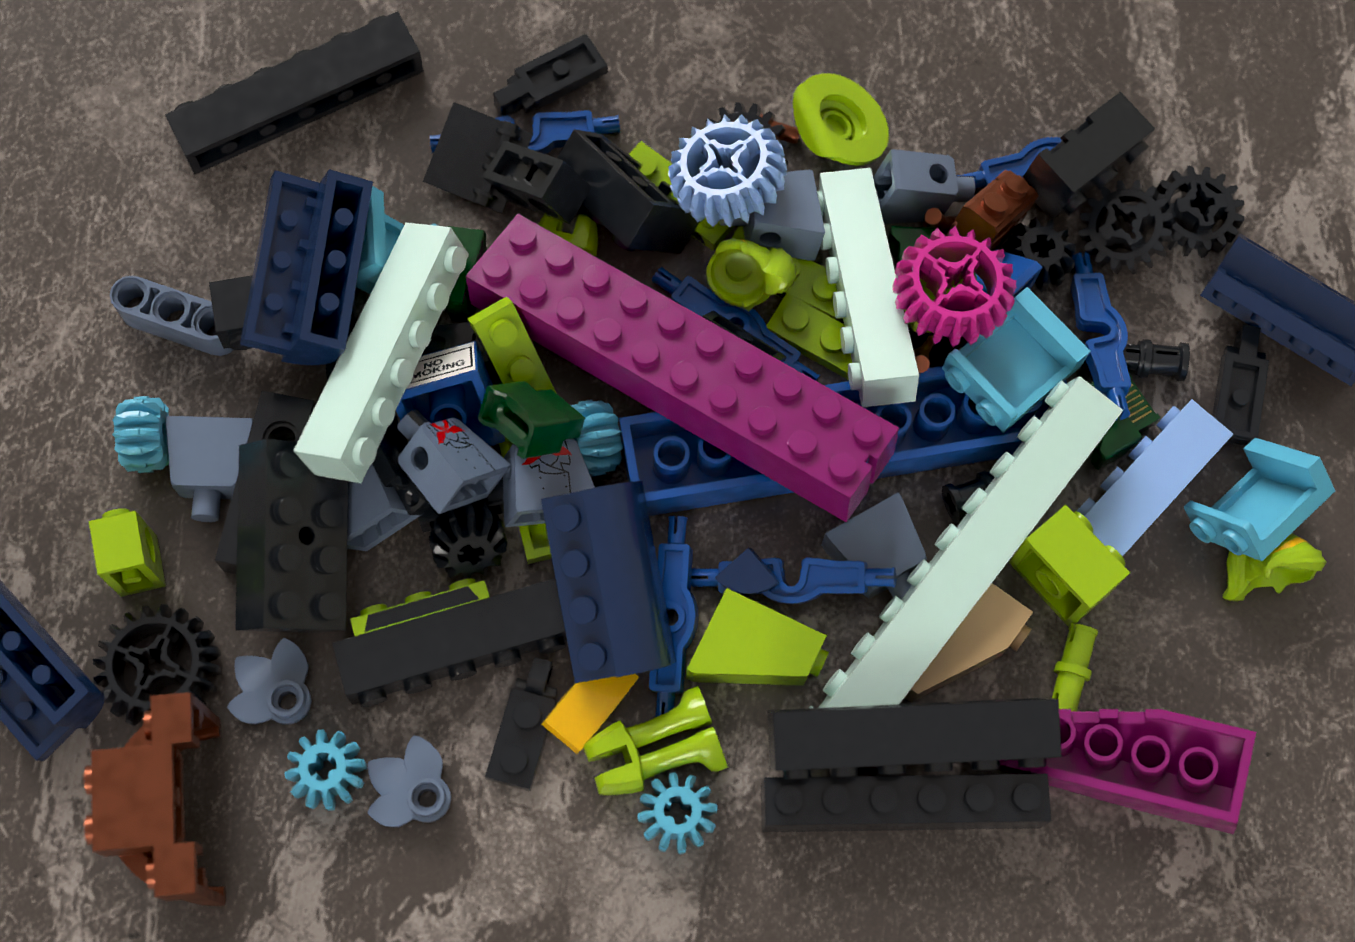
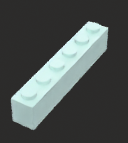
(864, 274)
(382, 353)

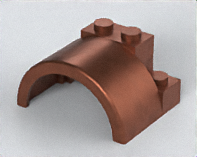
(142, 800)

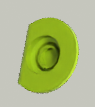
(840, 120)

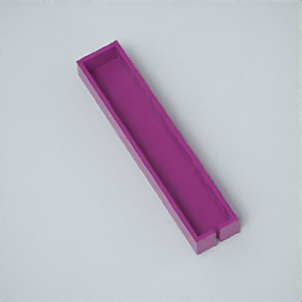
(686, 367)

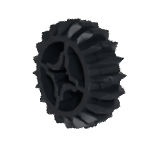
(164, 647)

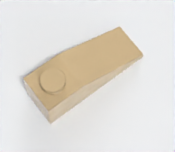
(982, 637)

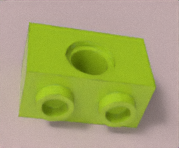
(126, 552)

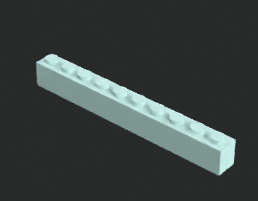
(975, 549)

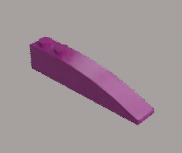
(1152, 763)

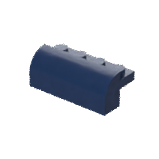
(307, 267)
(1286, 306)
(608, 581)
(40, 685)

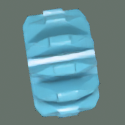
(141, 434)
(599, 437)
(338, 779)
(666, 824)

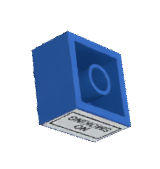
(451, 386)

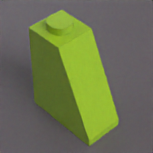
(755, 646)

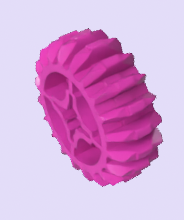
(942, 264)

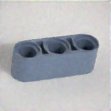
(156, 307)

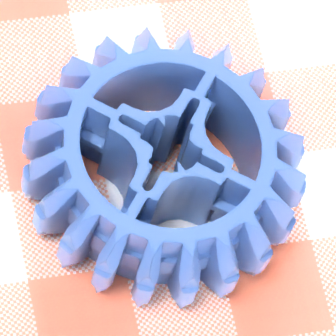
(716, 170)

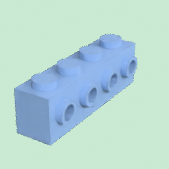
(1155, 476)

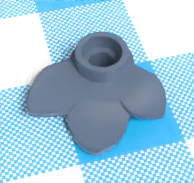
(267, 682)
(403, 783)

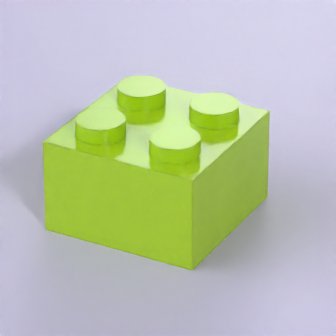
(1069, 565)

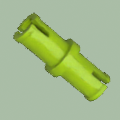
(1074, 666)

